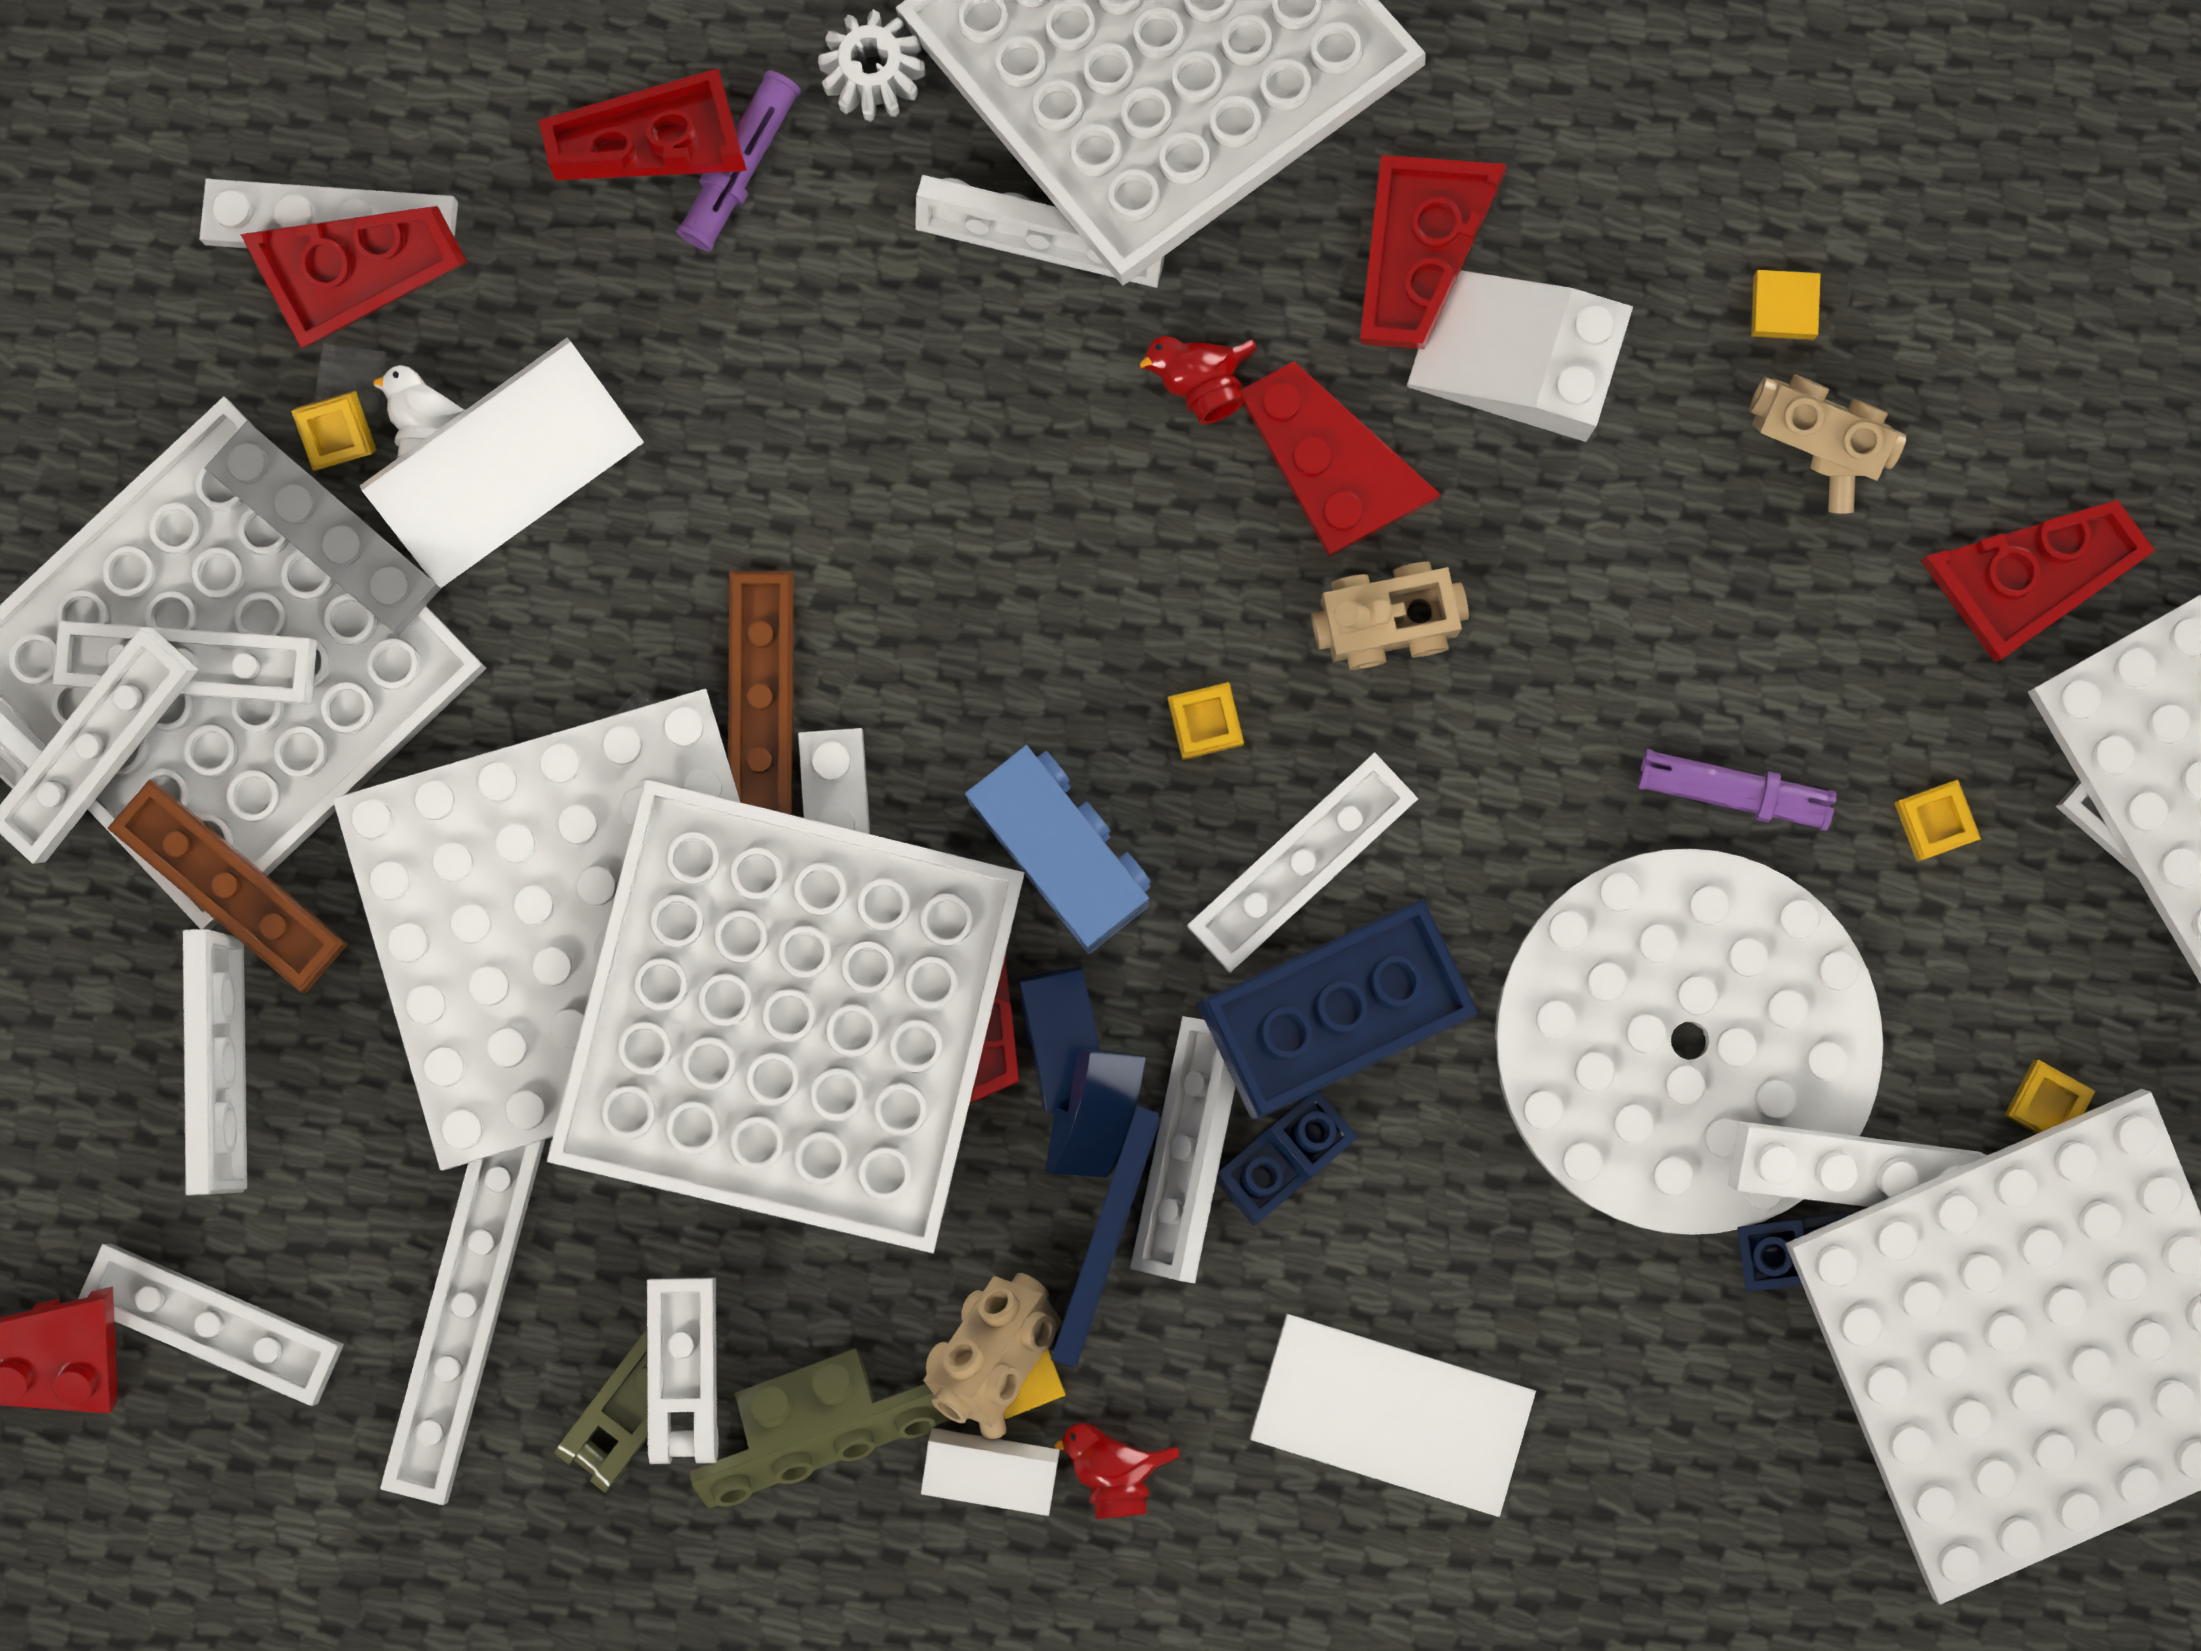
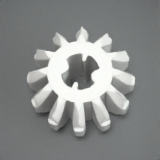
(849, 54)

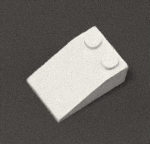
(1524, 351)

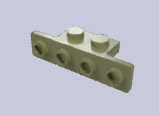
(811, 1422)

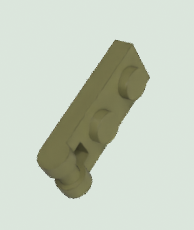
(621, 1412)

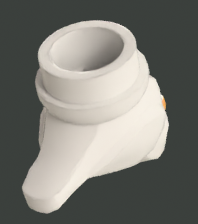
(414, 406)

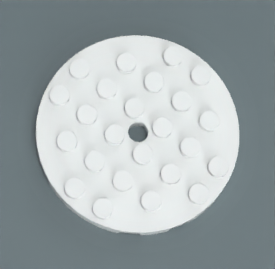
(1594, 1017)

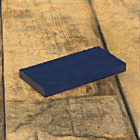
(1337, 1009)
(1106, 1237)

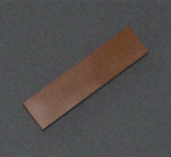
(761, 687)
(227, 886)

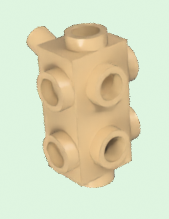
(1840, 438)
(1369, 618)
(992, 1352)

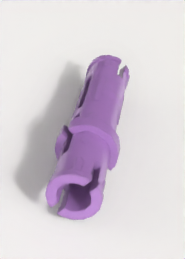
(727, 189)
(1762, 795)

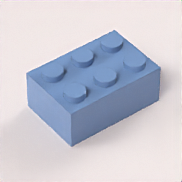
(1060, 847)

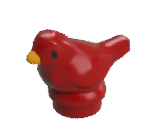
(1200, 374)
(1112, 1470)

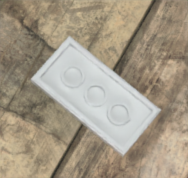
(502, 463)
(214, 1063)
(1392, 1415)

